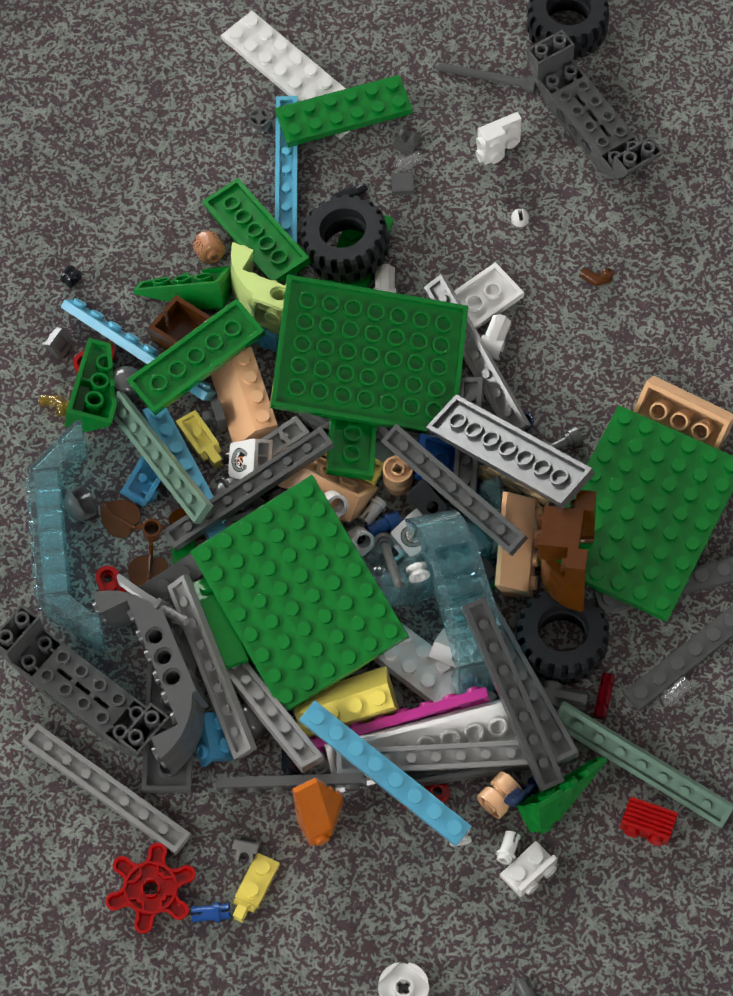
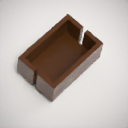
(181, 320)

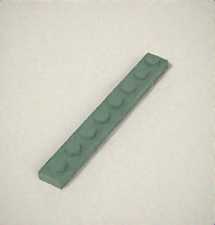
(161, 459)
(645, 765)

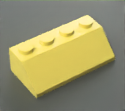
(355, 699)

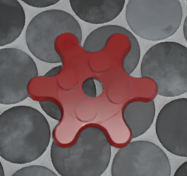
(150, 871)

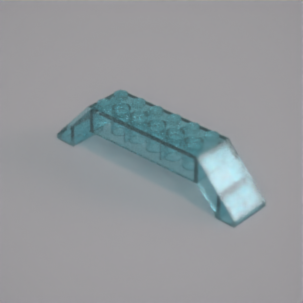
(50, 537)

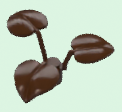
(120, 518)

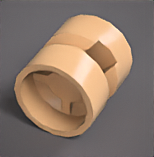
(397, 476)
(493, 797)

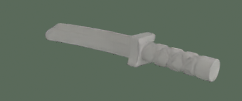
(157, 603)

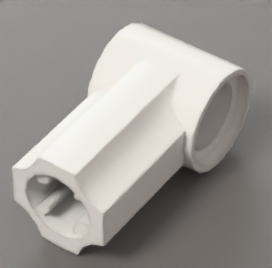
(385, 278)
(496, 335)

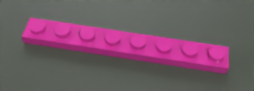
(427, 709)

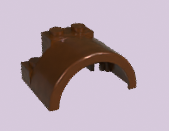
(561, 539)

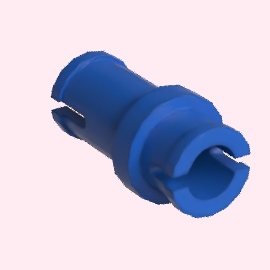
(387, 523)
(211, 912)

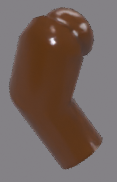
(597, 279)

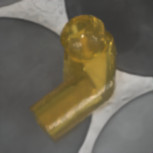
(56, 401)

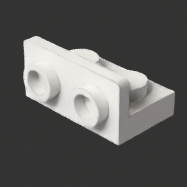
(529, 869)

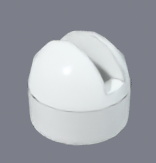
(515, 217)

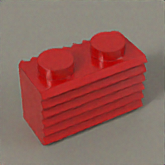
(648, 821)

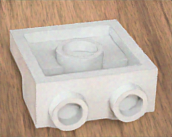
(496, 137)

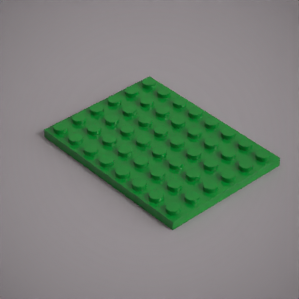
(367, 354)
(653, 510)
(299, 594)

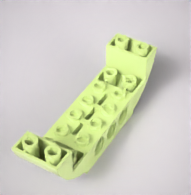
(257, 294)

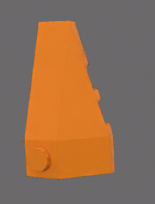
(317, 810)

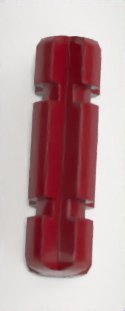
(604, 696)

